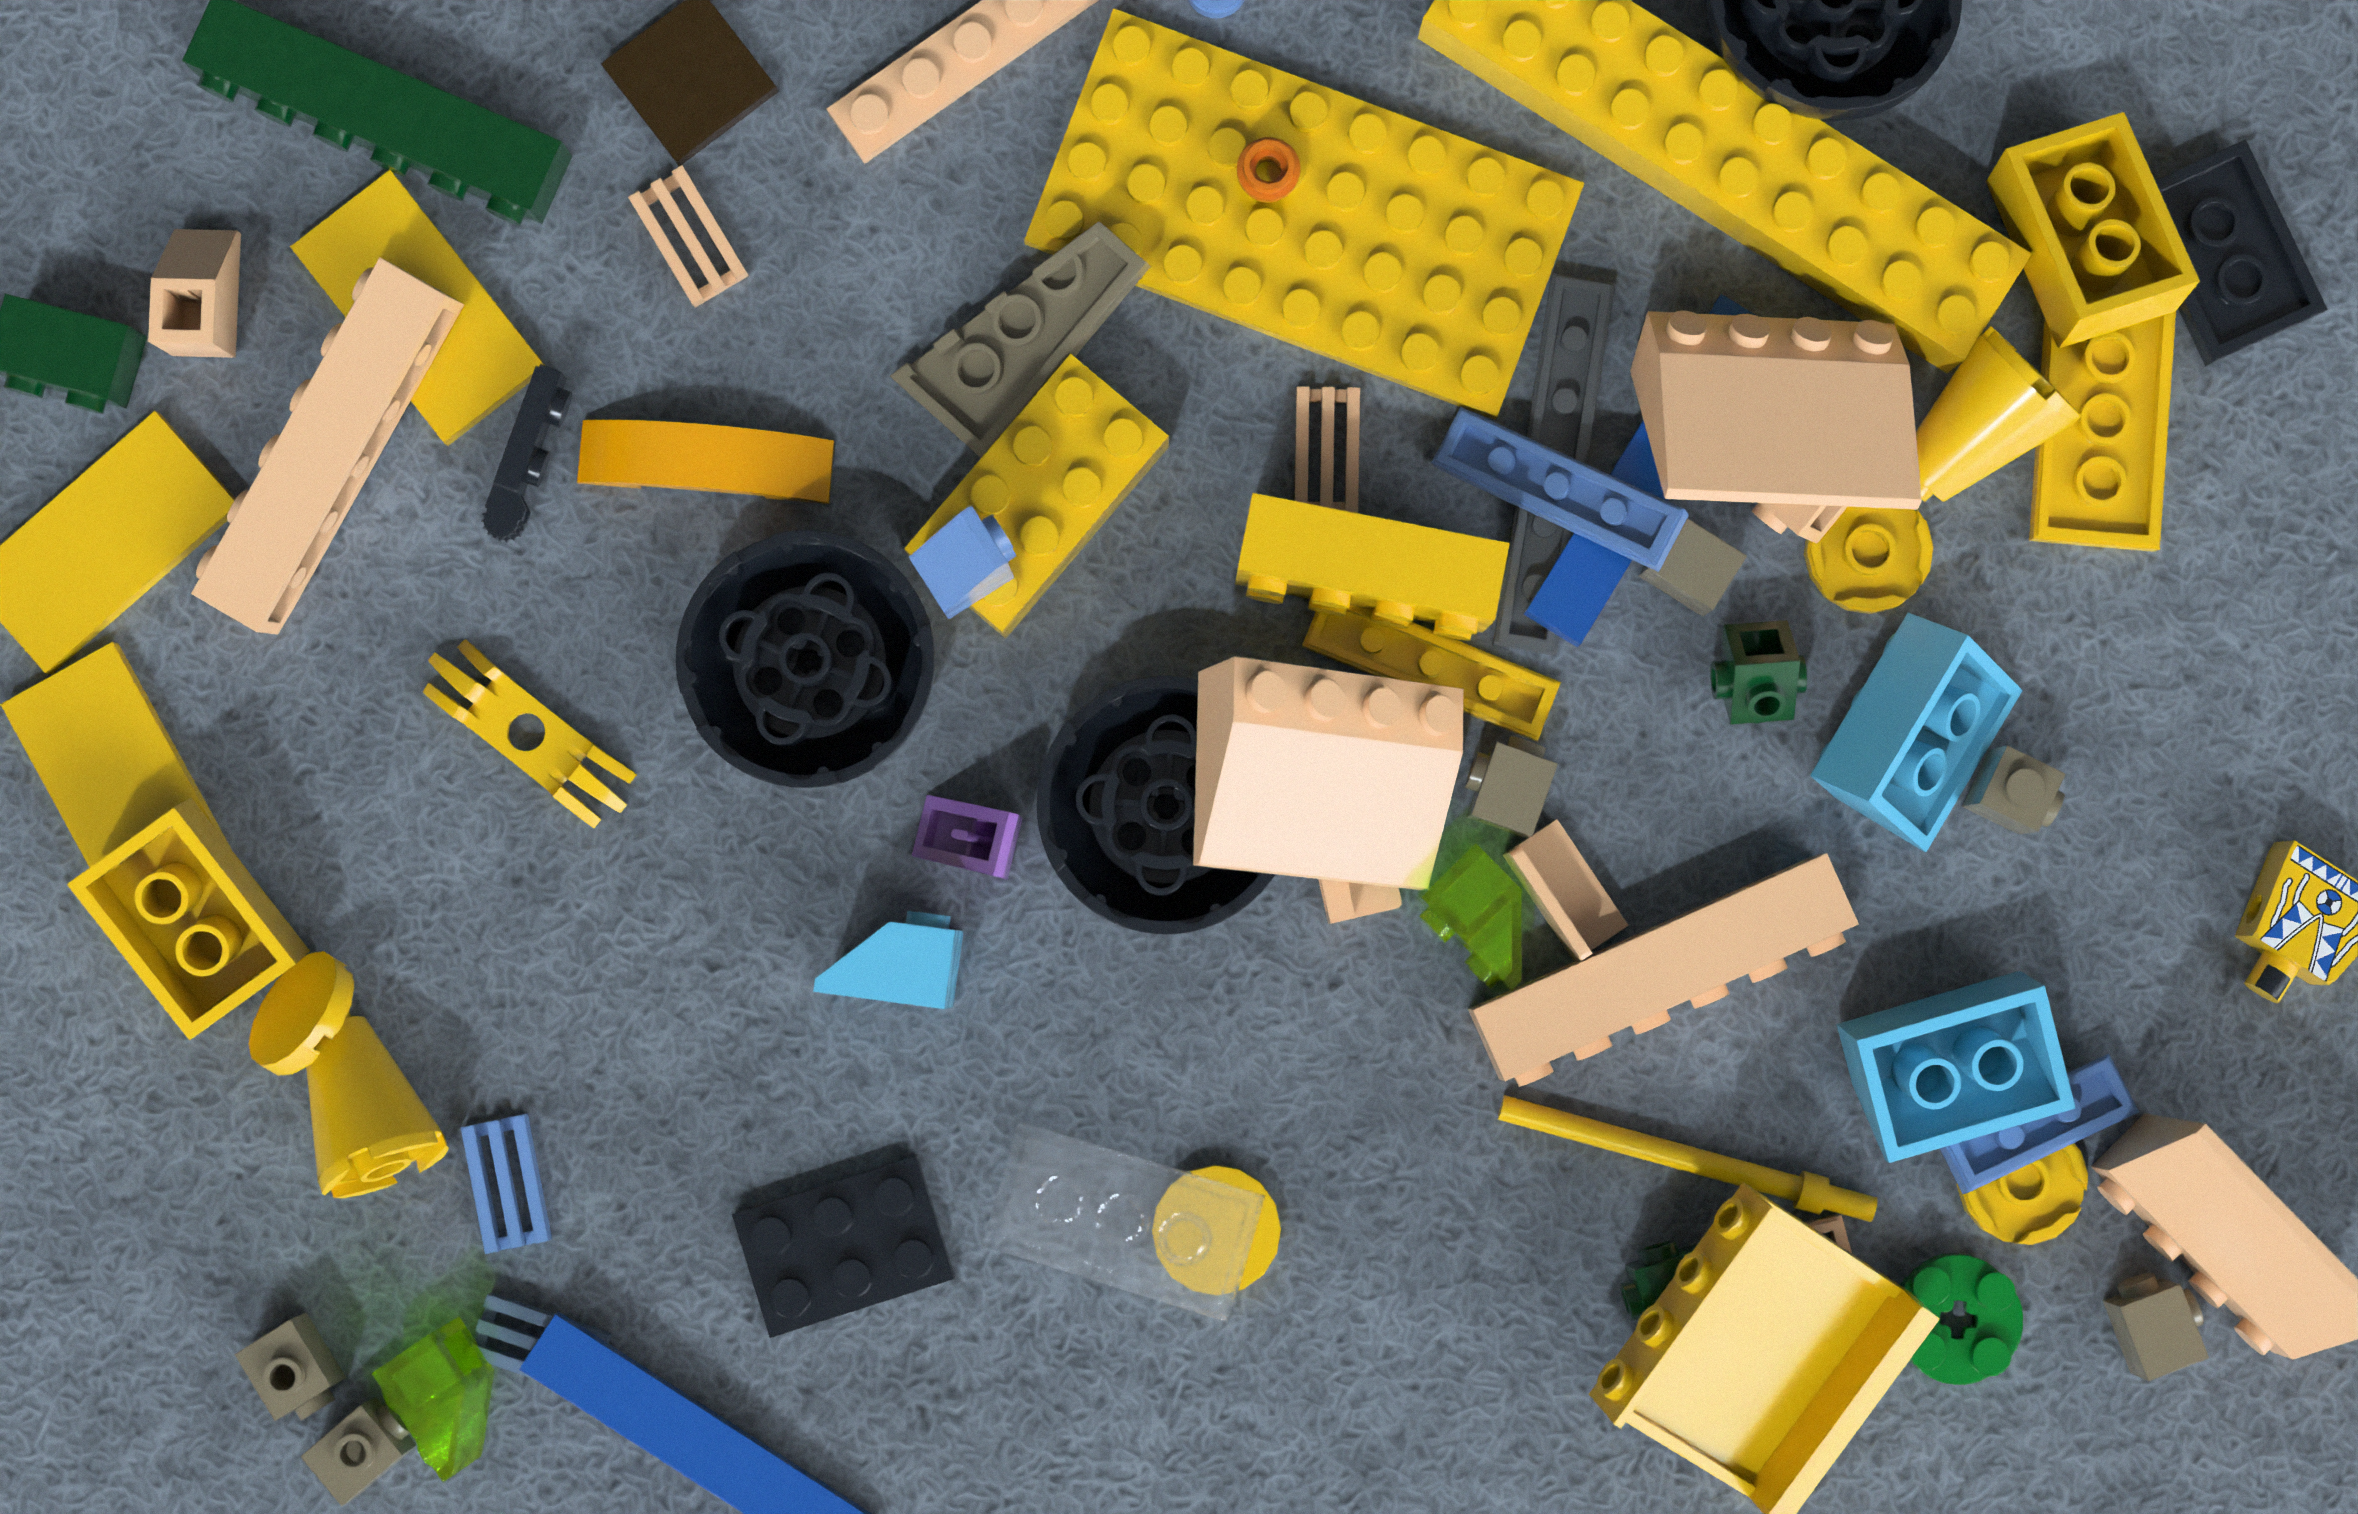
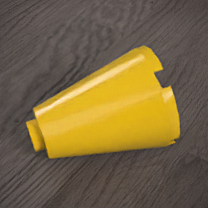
(1987, 418)
(365, 1115)

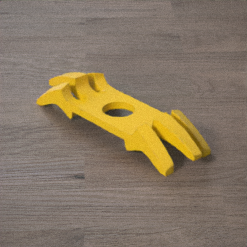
(558, 754)

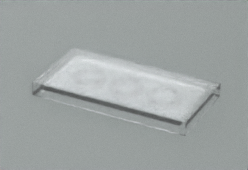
(1124, 1220)

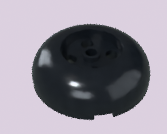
(1832, 73)
(735, 633)
(1088, 801)

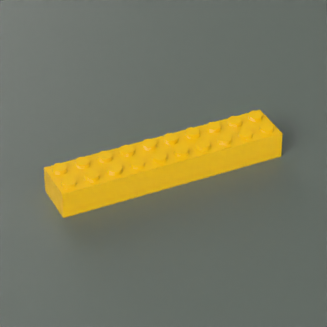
(1742, 163)

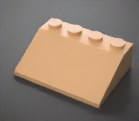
(1778, 410)
(1323, 772)
(2232, 1236)

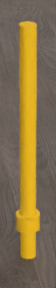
(1808, 1191)

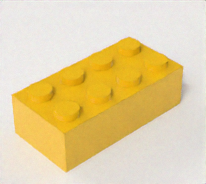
(1053, 483)
(1371, 564)

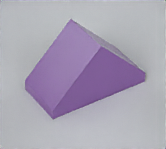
(967, 836)

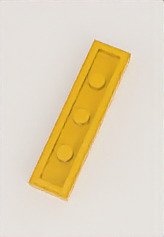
(1491, 685)

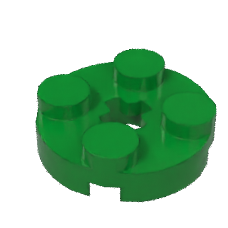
(1985, 1292)

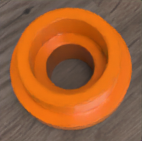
(1268, 150)

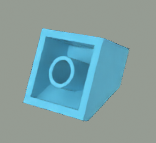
(901, 964)

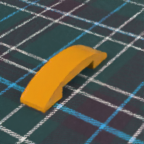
(705, 459)

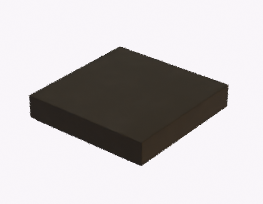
(689, 78)

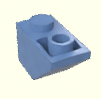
(965, 561)

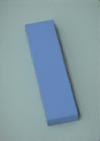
(1560, 489)

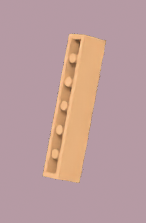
(326, 447)
(1664, 967)

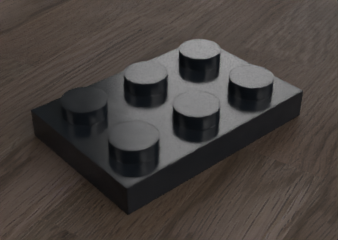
(2241, 252)
(843, 1246)

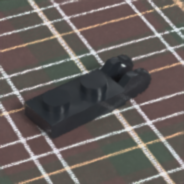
(523, 458)

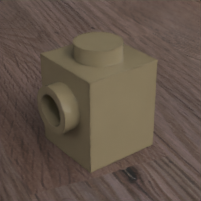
(1696, 569)
(1510, 786)
(2016, 791)
(2156, 1326)
(292, 1369)
(359, 1450)

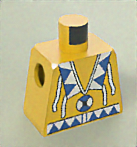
(2299, 921)

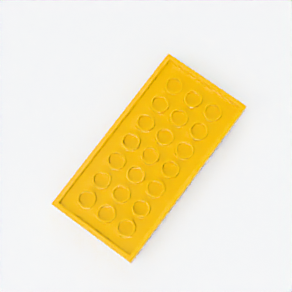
(1384, 256)

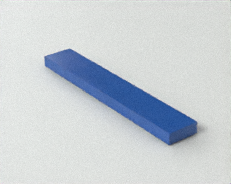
(1588, 571)
(675, 1426)

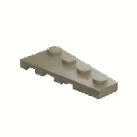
(1003, 356)

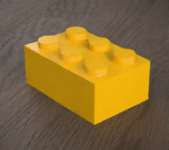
(2093, 228)
(189, 918)

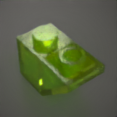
(1482, 911)
(441, 1396)

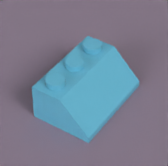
(1917, 730)
(1957, 1065)

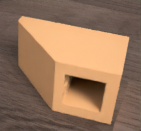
(196, 294)

